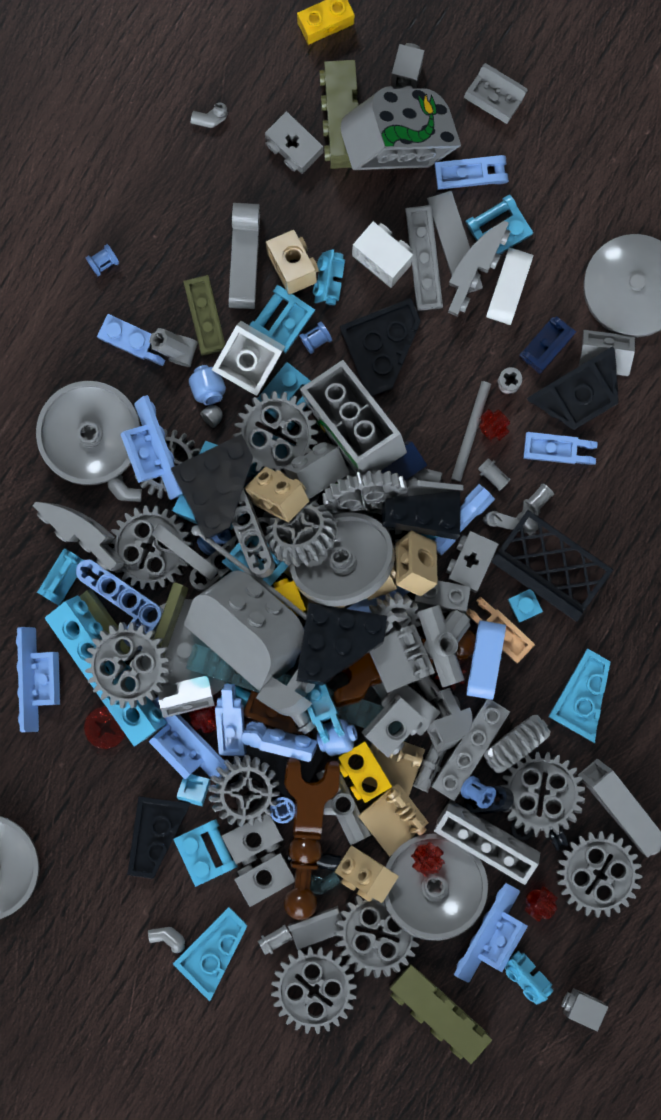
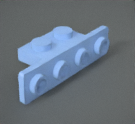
(149, 449)
(36, 679)
(185, 747)
(495, 938)

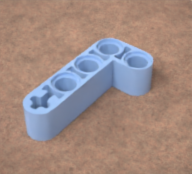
(120, 595)

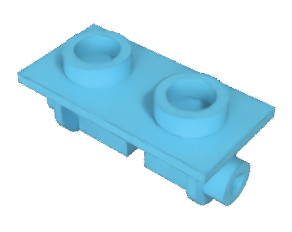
(329, 266)
(60, 577)
(535, 987)

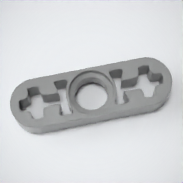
(184, 552)

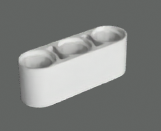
(509, 286)

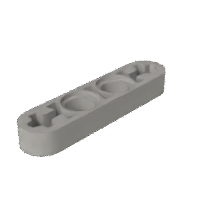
(252, 529)

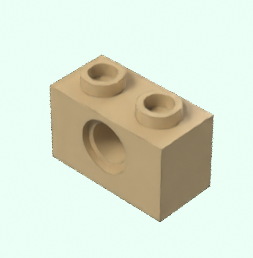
(293, 275)
(416, 563)

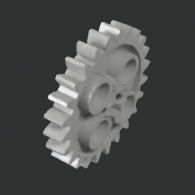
(285, 412)
(363, 493)
(129, 537)
(146, 680)
(565, 797)
(619, 887)
(371, 957)
(298, 1008)

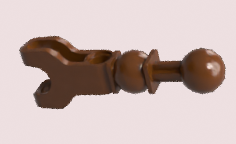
(364, 673)
(306, 848)

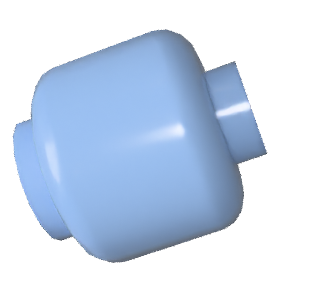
(207, 385)
(338, 745)

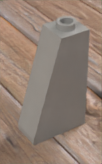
(622, 807)

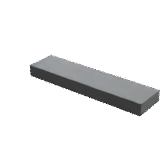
(450, 231)
(424, 259)

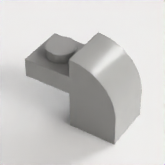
(285, 699)
(453, 725)

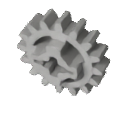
(399, 612)

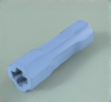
(472, 506)

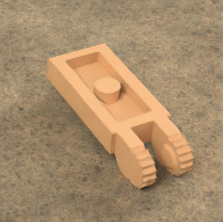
(515, 642)

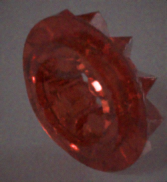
(93, 730)

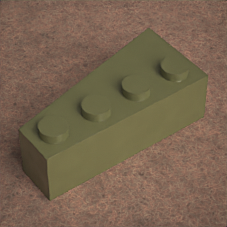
(340, 99)
(440, 1013)

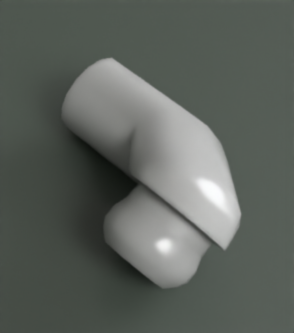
(212, 118)
(427, 475)
(121, 491)
(169, 936)

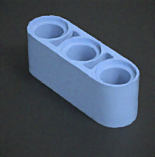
(486, 660)

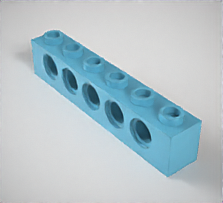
(76, 642)

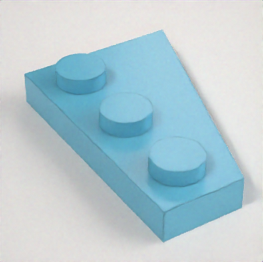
(582, 697)
(211, 952)

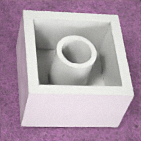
(382, 253)
(248, 358)

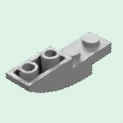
(479, 257)
(76, 526)

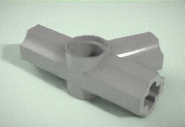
(442, 641)
(349, 821)

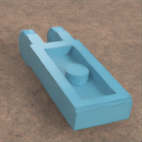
(322, 710)

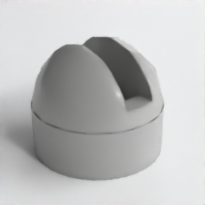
(212, 415)

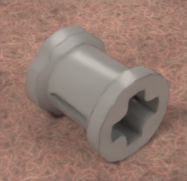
(507, 373)

